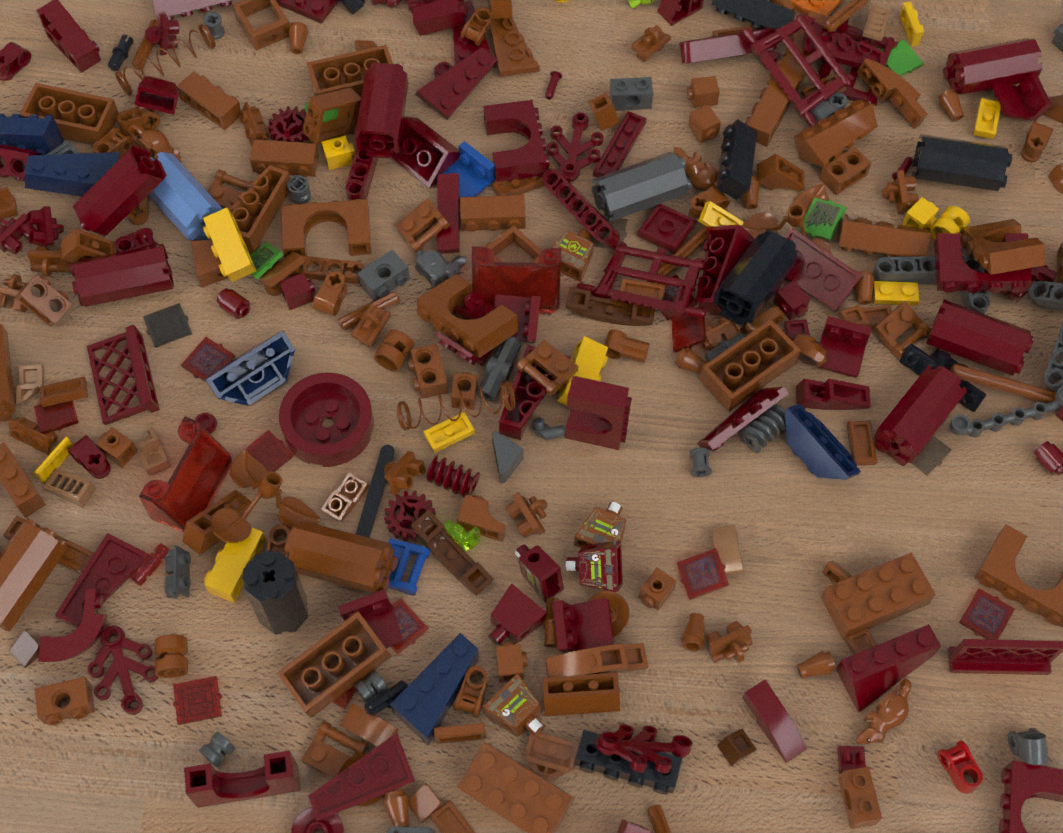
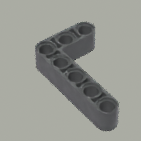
(917, 273)
(1051, 300)

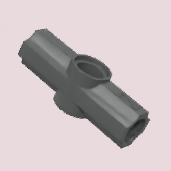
(499, 368)

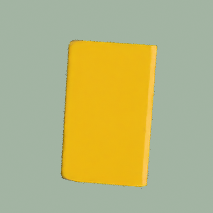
(53, 460)

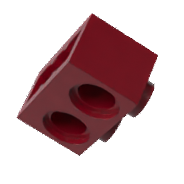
(13, 158)

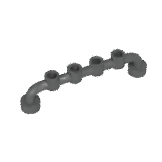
(961, 424)

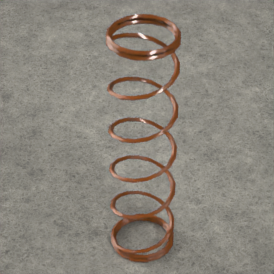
(122, 77)
(503, 398)

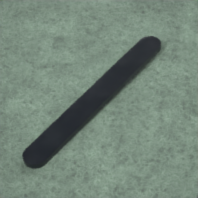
(375, 492)

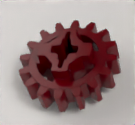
(288, 125)
(414, 506)

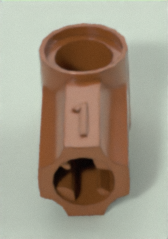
(622, 346)

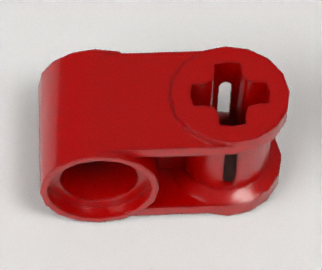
(958, 762)

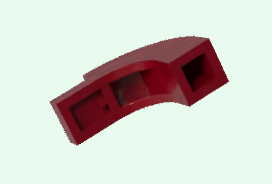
(83, 638)

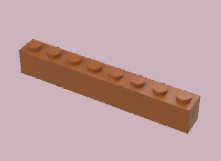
(774, 103)

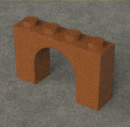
(301, 218)
(986, 247)
(474, 335)
(1000, 573)

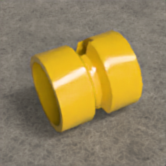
(950, 221)

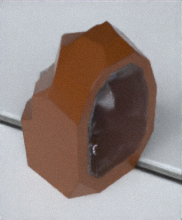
(811, 350)

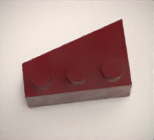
(677, 10)
(68, 36)

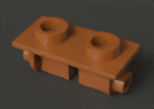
(253, 123)
(713, 335)
(25, 431)

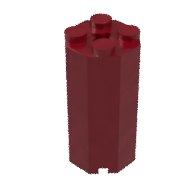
(1001, 63)
(382, 110)
(119, 191)
(122, 275)
(980, 338)
(919, 414)

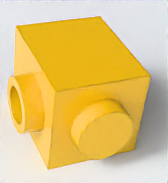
(338, 152)
(921, 215)

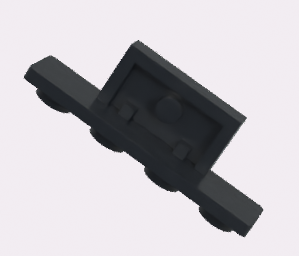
(918, 361)

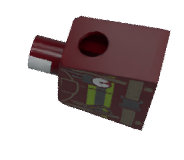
(599, 565)
(540, 571)

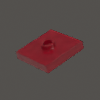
(666, 228)

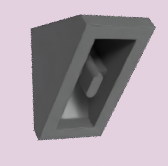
(507, 455)

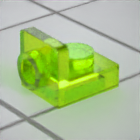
(458, 533)

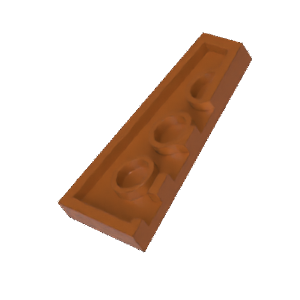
(510, 49)

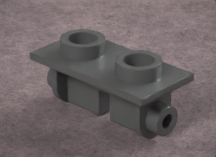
(178, 563)

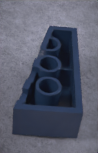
(30, 133)
(67, 172)
(435, 689)

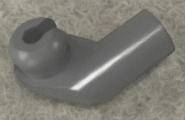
(545, 431)

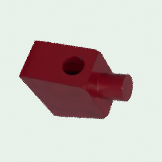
(157, 95)
(515, 616)

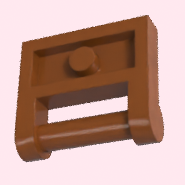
(223, 195)
(418, 221)
(895, 324)
(551, 362)
(326, 758)

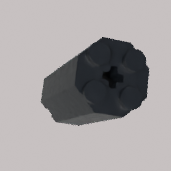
(961, 162)
(755, 277)
(275, 592)

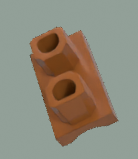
(650, 42)
(897, 192)
(47, 261)
(14, 285)
(370, 325)
(401, 474)
(521, 506)
(730, 645)

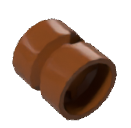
(394, 350)
(171, 658)

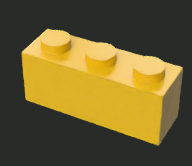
(228, 245)
(590, 359)
(226, 576)

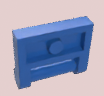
(403, 551)

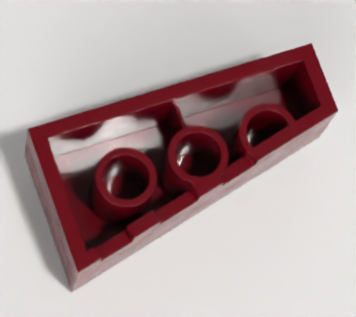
(723, 251)

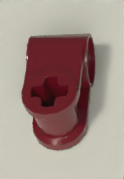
(13, 59)
(135, 240)
(90, 457)

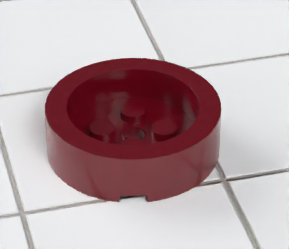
(331, 398)

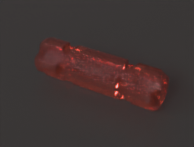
(149, 564)

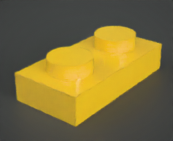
(911, 24)
(987, 118)
(716, 216)
(895, 293)
(448, 432)

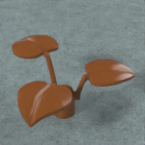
(796, 215)
(249, 472)

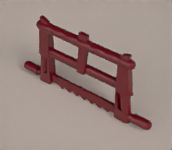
(856, 34)
(782, 35)
(687, 286)

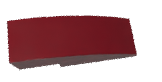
(832, 395)
(774, 720)

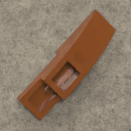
(891, 86)
(598, 660)

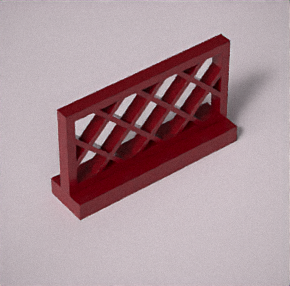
(141, 373)
(1004, 656)

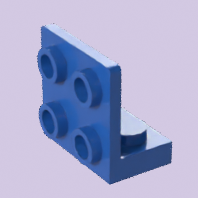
(474, 171)

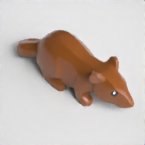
(153, 141)
(701, 175)
(890, 714)

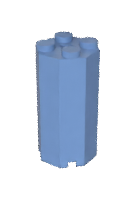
(183, 198)

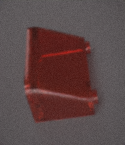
(517, 278)
(193, 480)

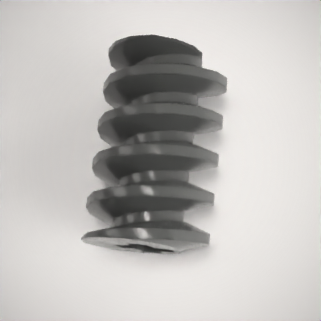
(764, 427)

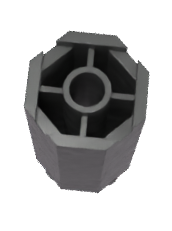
(641, 186)

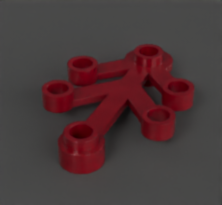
(574, 149)
(120, 667)
(611, 743)

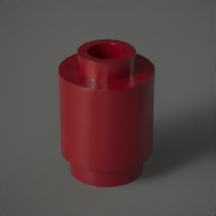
(233, 303)
(1050, 458)

